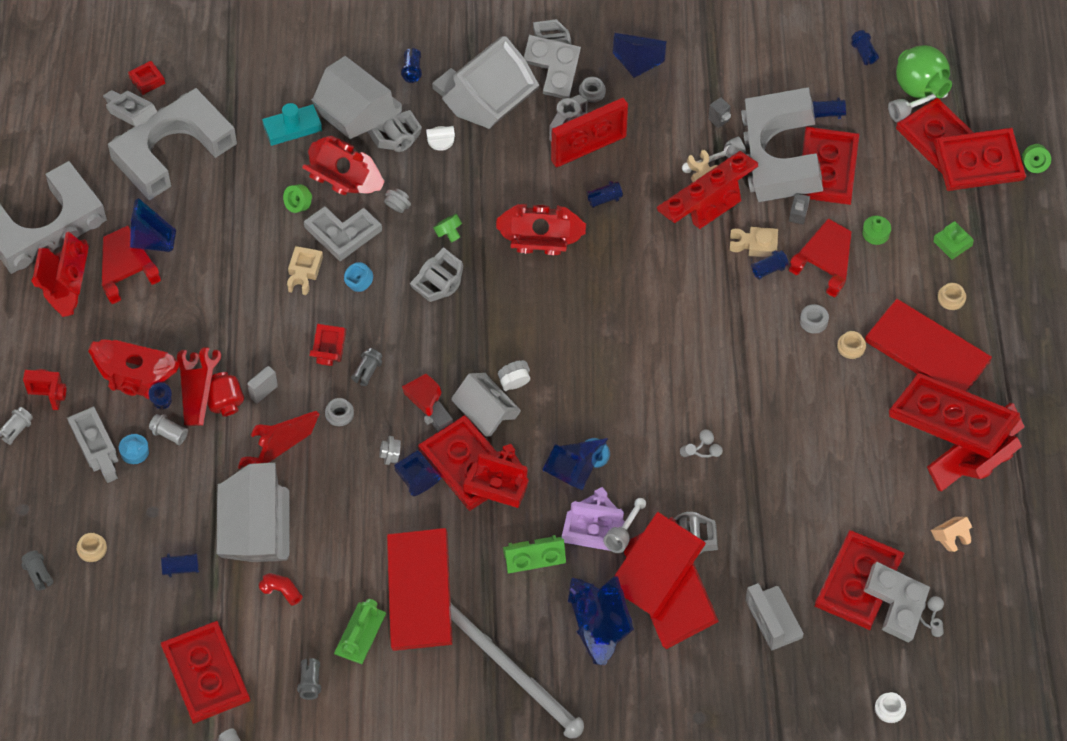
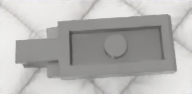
(129, 107)
(94, 442)

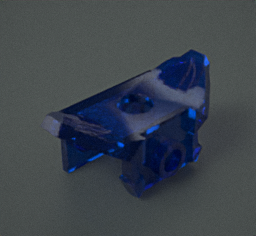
(600, 616)

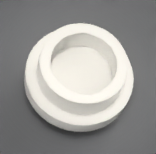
(890, 707)

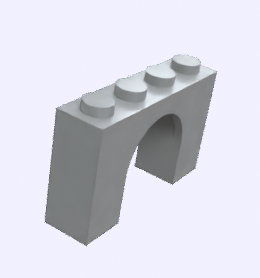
(187, 115)
(766, 118)
(79, 214)

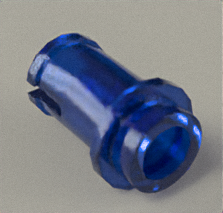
(862, 42)
(411, 71)
(830, 108)
(605, 194)
(770, 264)
(155, 392)
(179, 564)

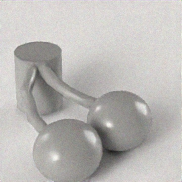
(707, 438)
(934, 604)

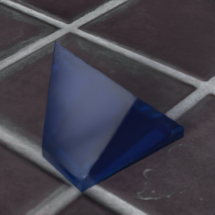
(638, 53)
(150, 229)
(574, 461)

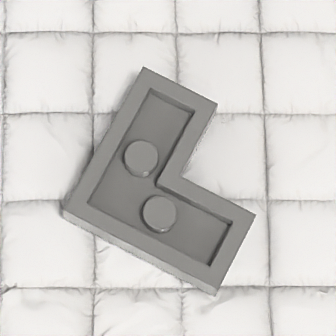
(558, 59)
(345, 237)
(904, 596)

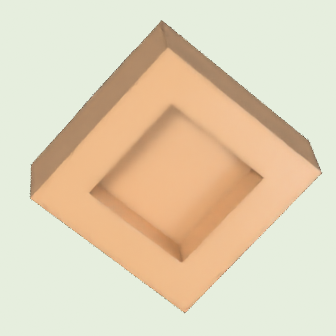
(947, 532)

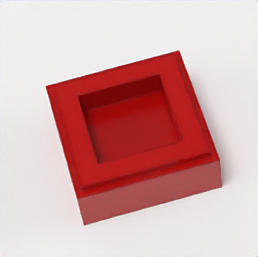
(146, 77)

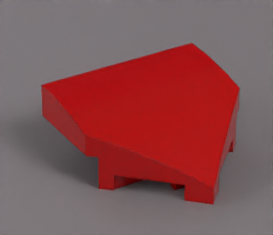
(498, 477)

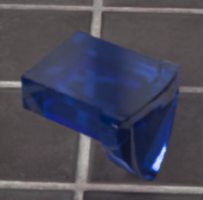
(417, 473)

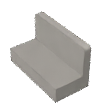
(484, 403)
(773, 616)

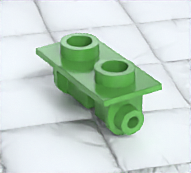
(528, 556)
(360, 631)

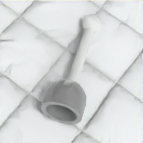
(902, 108)
(731, 147)
(618, 538)

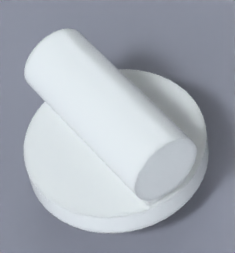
(440, 137)

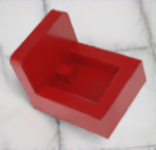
(328, 344)
(45, 383)

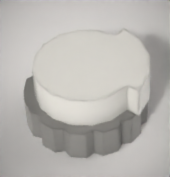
(514, 375)

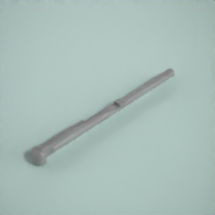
(572, 726)

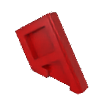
(423, 393)

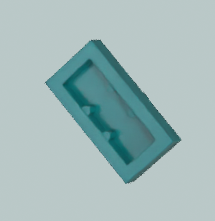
(291, 124)

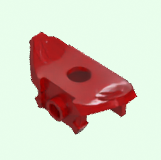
(360, 178)
(563, 229)
(62, 274)
(111, 361)

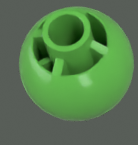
(923, 72)

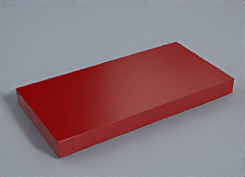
(927, 347)
(954, 415)
(419, 589)
(686, 610)

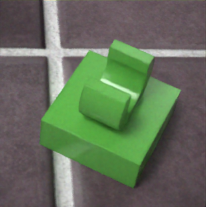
(953, 240)

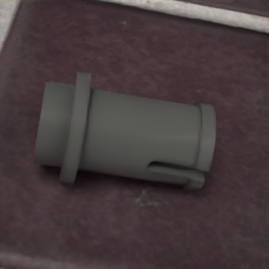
(370, 361)
(34, 565)
(309, 684)

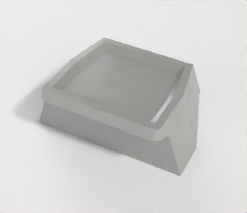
(491, 84)
(353, 99)
(253, 516)

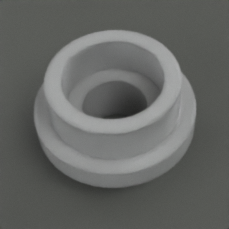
(592, 84)
(397, 200)
(339, 405)
(390, 450)

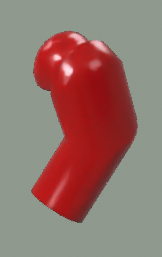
(283, 584)

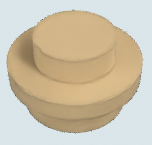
(952, 296)
(851, 345)
(91, 547)

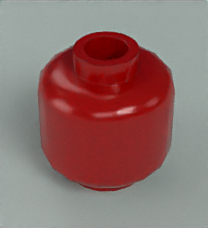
(225, 394)

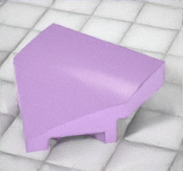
(591, 520)

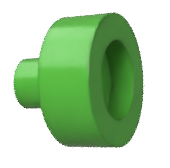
(1036, 158)
(297, 198)
(448, 227)
(876, 230)

